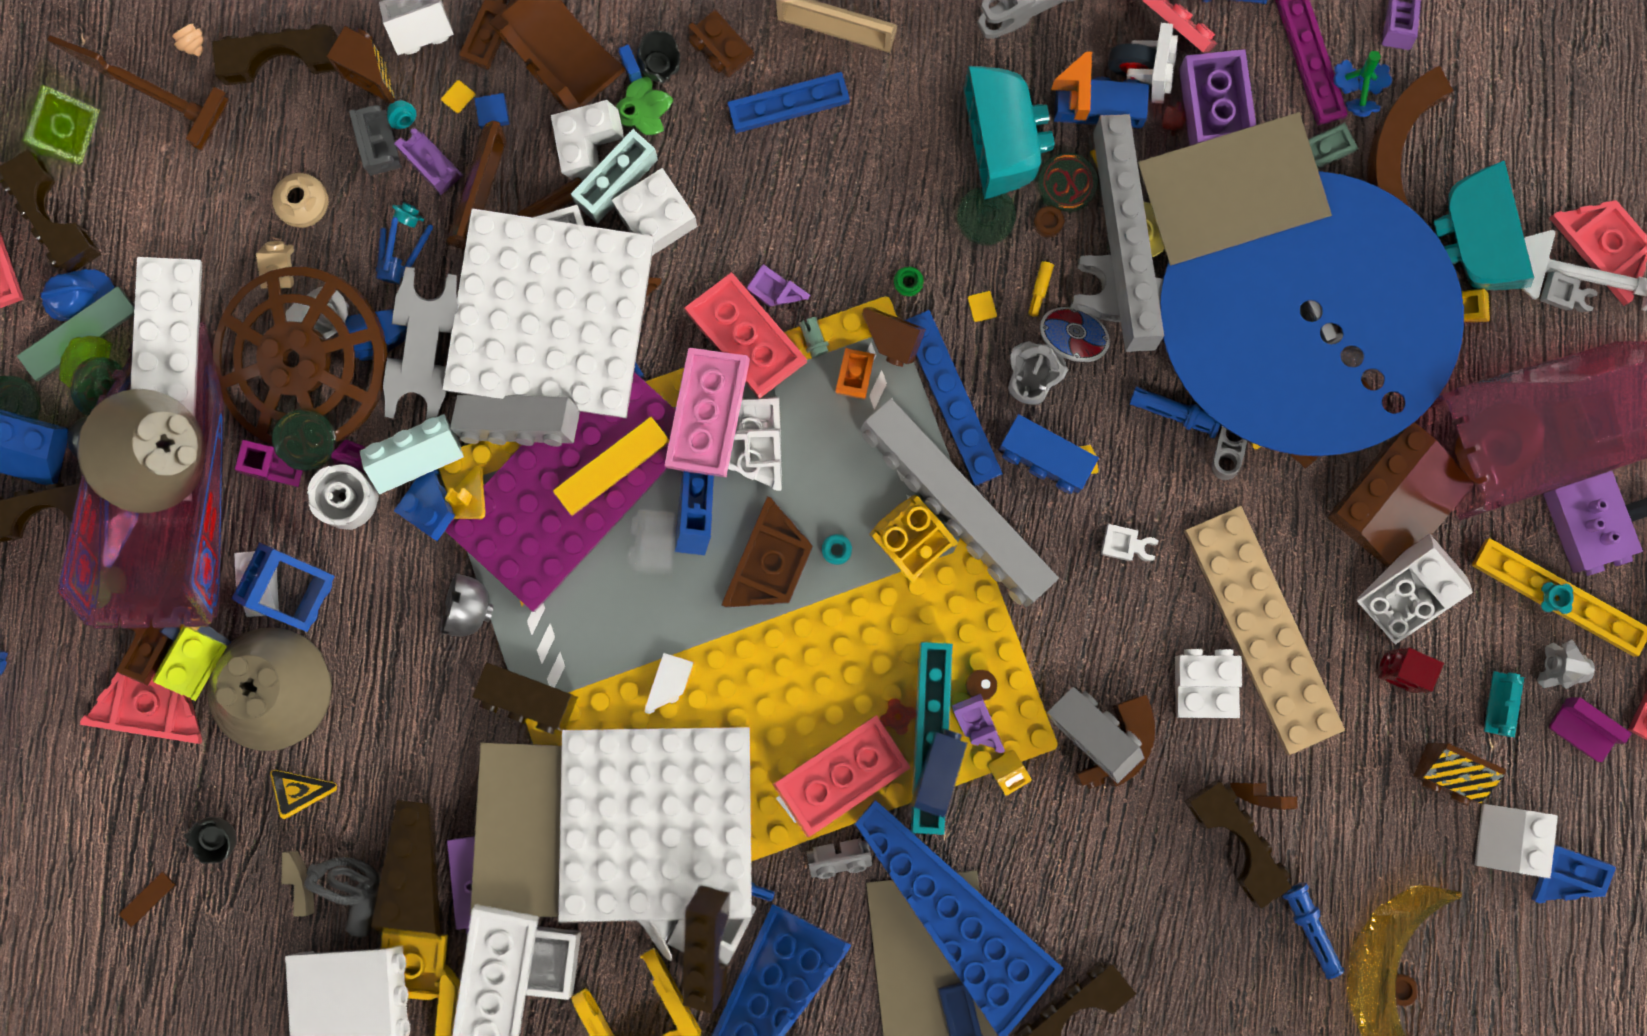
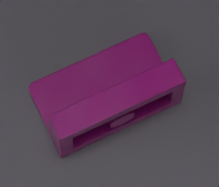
(1588, 728)

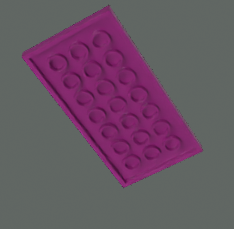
(528, 532)

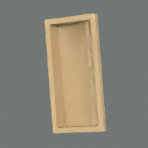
(838, 22)

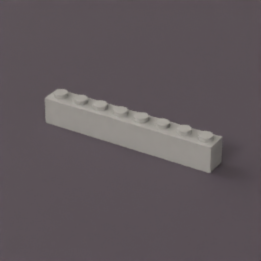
(1128, 233)
(958, 503)

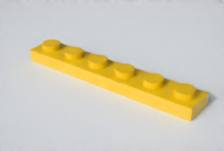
(1586, 609)

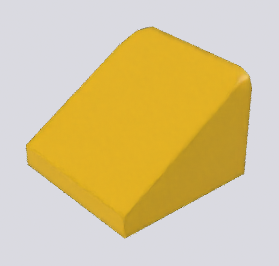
(1476, 305)
(1009, 772)

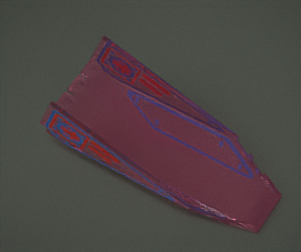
(158, 561)

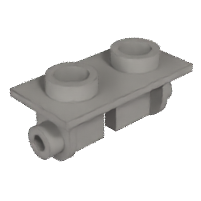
(854, 858)

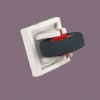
(1148, 61)

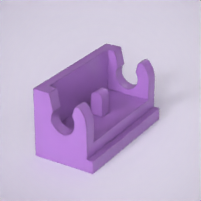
(429, 161)

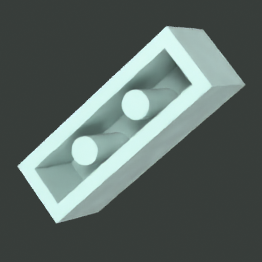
(614, 175)
(411, 453)

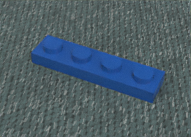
(788, 102)

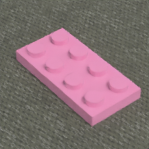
(707, 412)

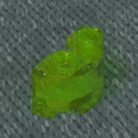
(78, 351)

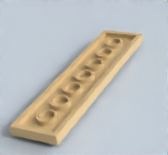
(1264, 631)

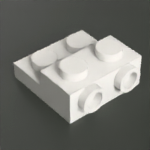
(1208, 684)

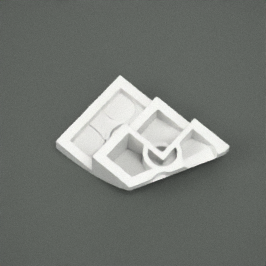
(758, 441)

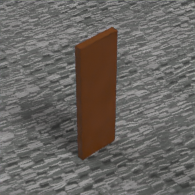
(147, 899)

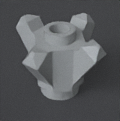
(1565, 666)

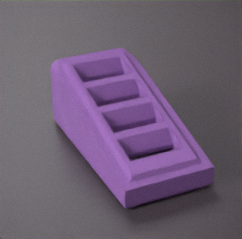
(1397, 34)

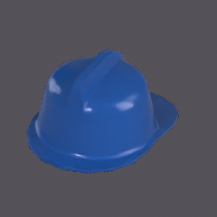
(73, 292)

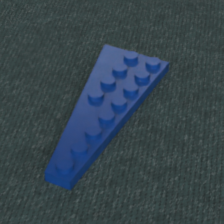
(984, 948)
(780, 976)

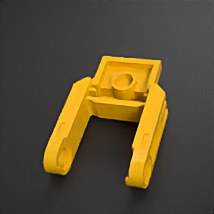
(429, 976)
(667, 989)

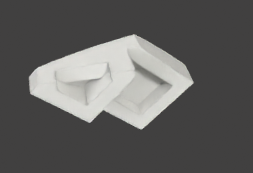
(669, 682)

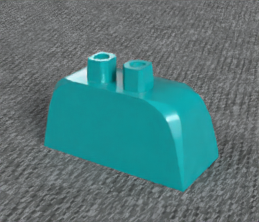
(1005, 129)
(1487, 231)

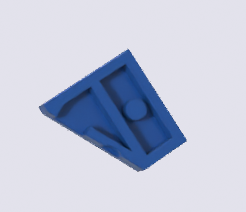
(426, 506)
(1574, 877)

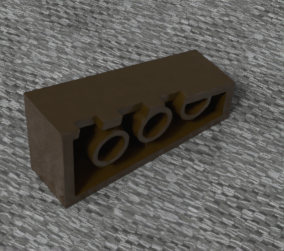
(408, 884)

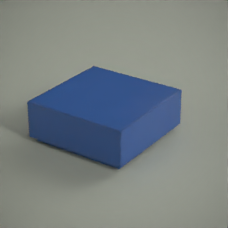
(629, 63)
(492, 109)

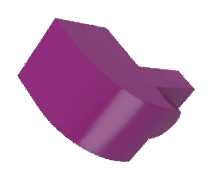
(264, 464)

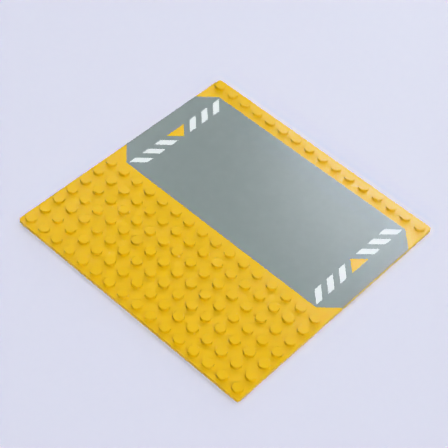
(790, 669)

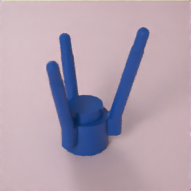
(389, 267)

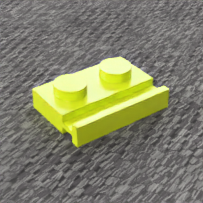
(189, 663)

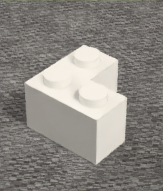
(580, 133)

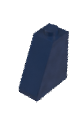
(939, 773)

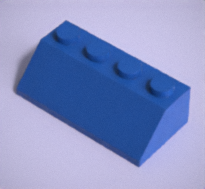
(31, 448)

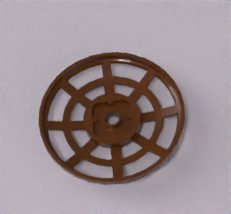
(310, 346)

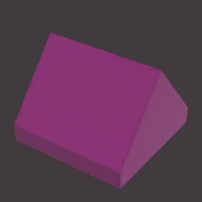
(348, 454)

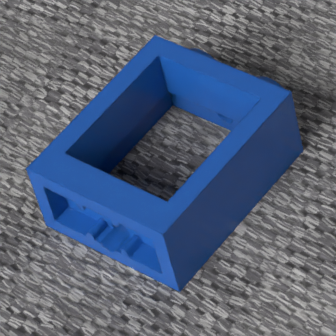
(259, 575)

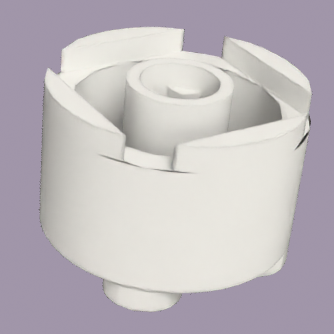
(325, 499)

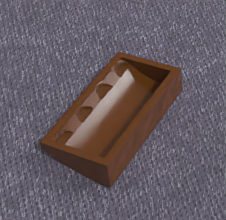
(478, 181)

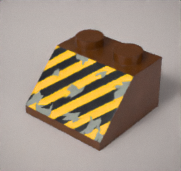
(361, 63)
(1458, 773)

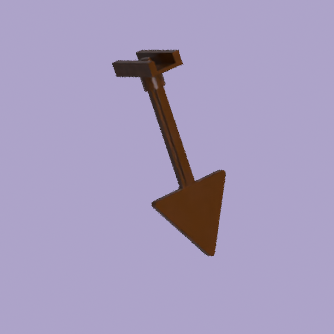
(204, 116)

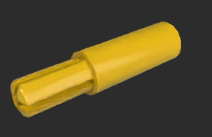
(1040, 287)

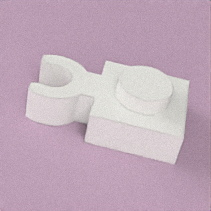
(1123, 543)

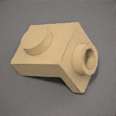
(275, 256)

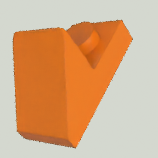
(1078, 81)
(855, 373)

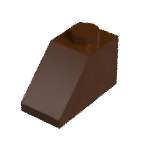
(893, 336)

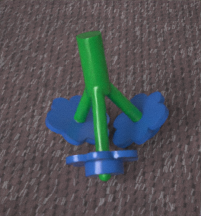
(1372, 78)

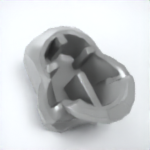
(1034, 372)

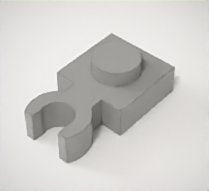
(1565, 294)

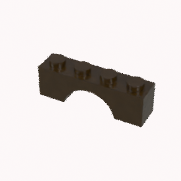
(240, 58)
(30, 183)
(18, 510)
(1260, 876)
(704, 927)
(1101, 989)

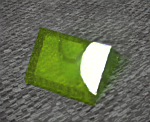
(60, 126)

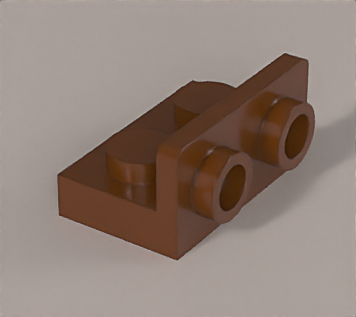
(720, 43)

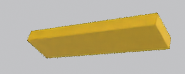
(611, 466)

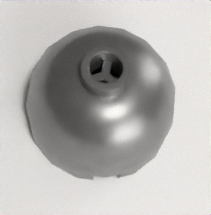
(465, 607)

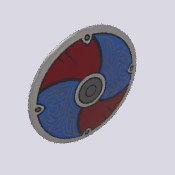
(1074, 334)

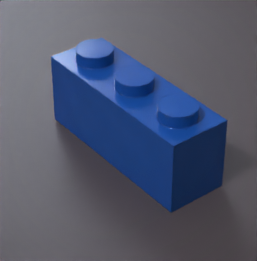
(1108, 98)
(1047, 455)

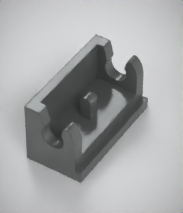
(375, 140)

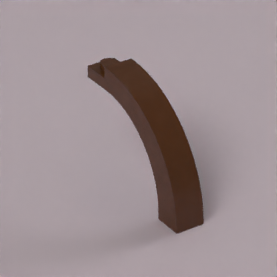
(1391, 134)

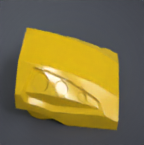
(912, 537)

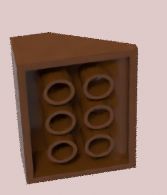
(1401, 495)

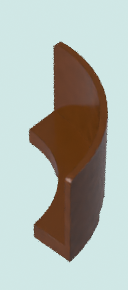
(557, 50)

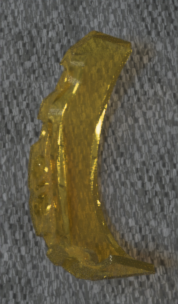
(1378, 953)

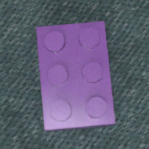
(1216, 94)

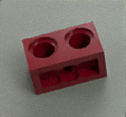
(1410, 670)

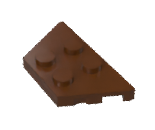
(769, 562)

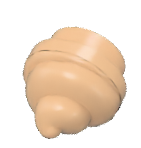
(189, 40)

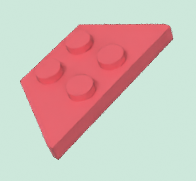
(1606, 241)
(144, 711)

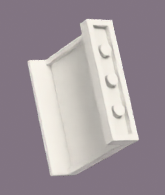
(347, 993)

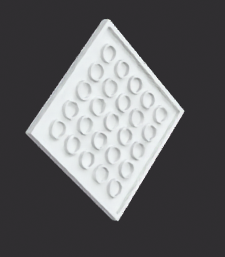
(549, 311)
(653, 821)

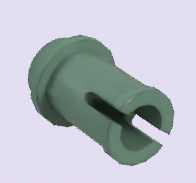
(815, 342)

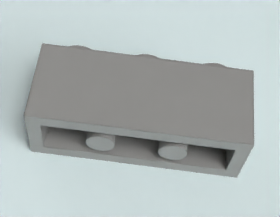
(1096, 733)

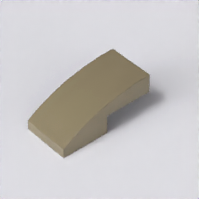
(294, 873)

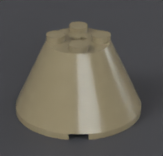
(141, 451)
(269, 689)

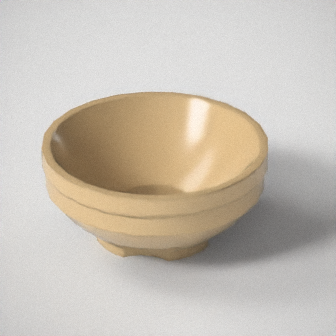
(309, 209)

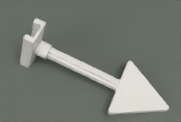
(1539, 250)

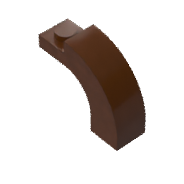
(1134, 716)

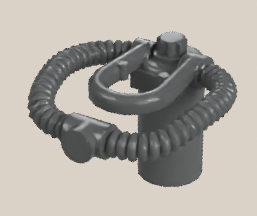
(362, 897)

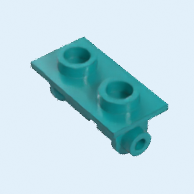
(1504, 704)

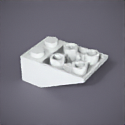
(1415, 589)

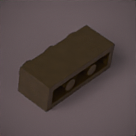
(524, 698)

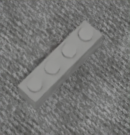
(515, 419)

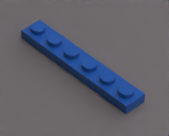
(954, 403)

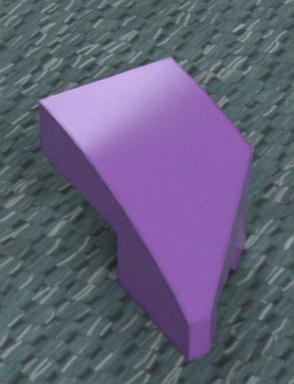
(773, 289)
(977, 723)

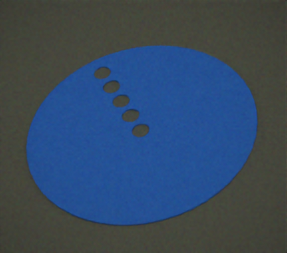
(1267, 371)

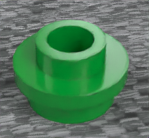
(908, 272)

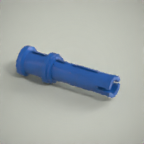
(1190, 416)
(1308, 917)

